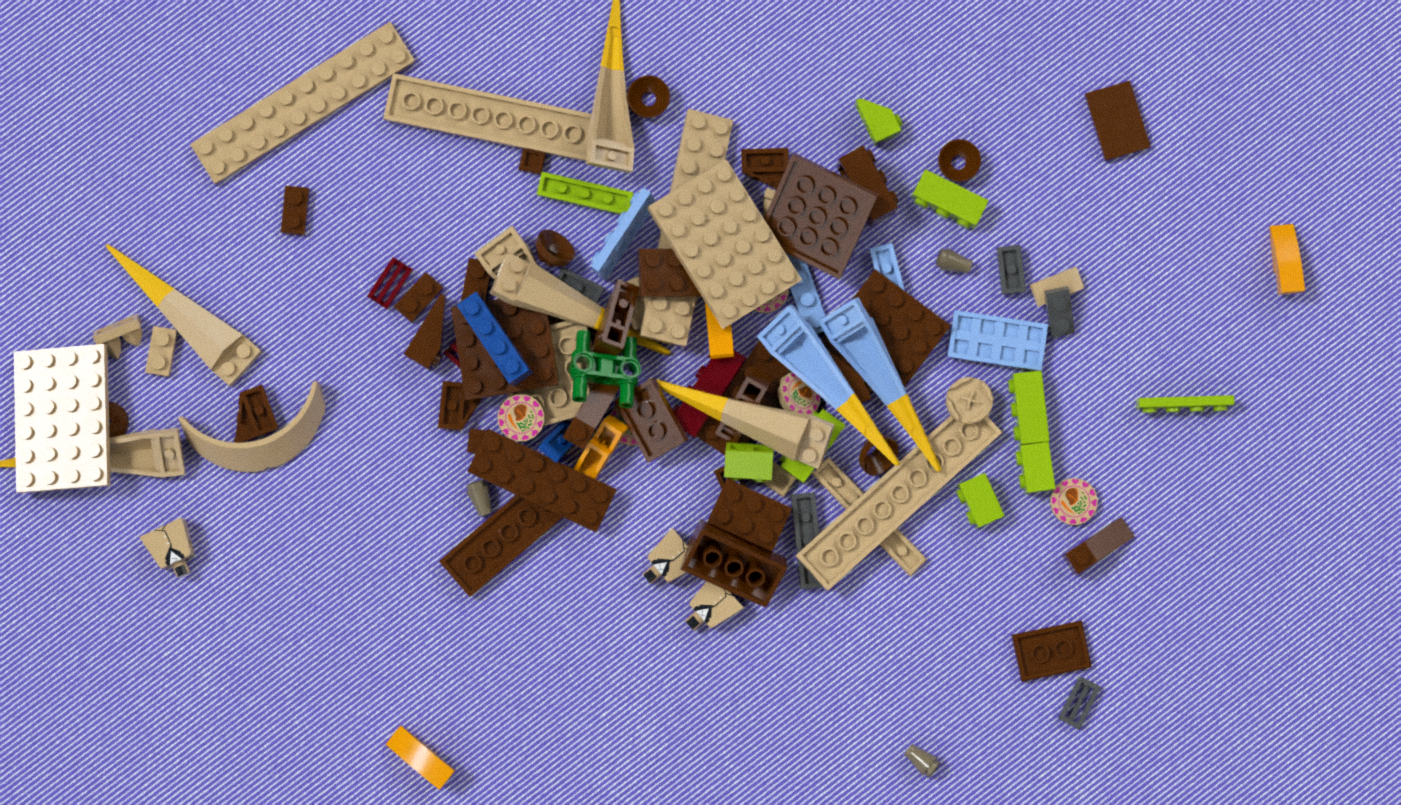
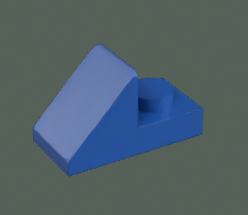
(554, 445)

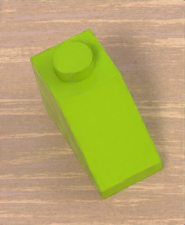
(878, 120)

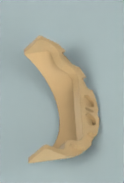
(266, 452)

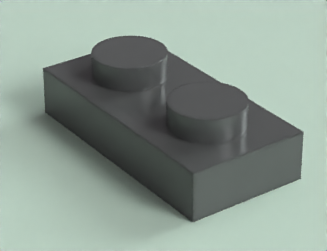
(1011, 269)
(584, 286)
(1059, 311)

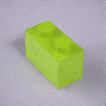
(748, 462)
(1035, 468)
(979, 500)

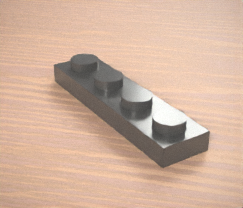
(805, 530)

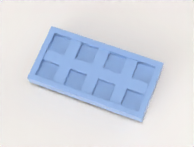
(619, 240)
(997, 340)

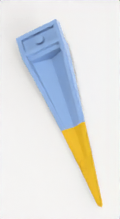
(862, 346)
(802, 352)

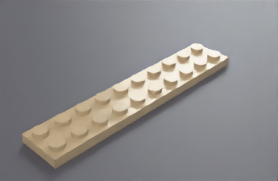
(302, 103)
(487, 117)
(701, 147)
(893, 500)

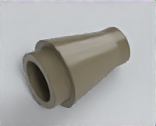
(951, 261)
(479, 496)
(922, 760)

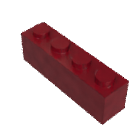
(713, 380)

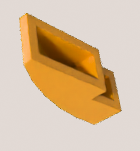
(1286, 259)
(719, 339)
(601, 447)
(420, 757)

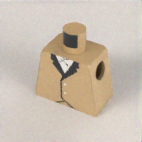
(170, 546)
(666, 558)
(712, 606)

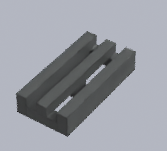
(1069, 720)

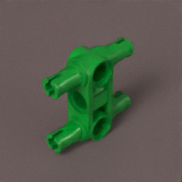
(604, 369)

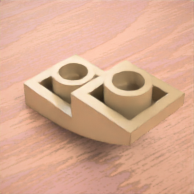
(1065, 278)

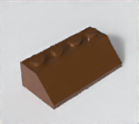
(733, 563)

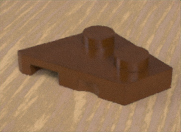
(765, 164)
(454, 408)
(254, 415)

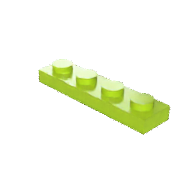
(584, 193)
(1195, 403)

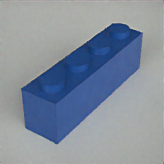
(494, 339)

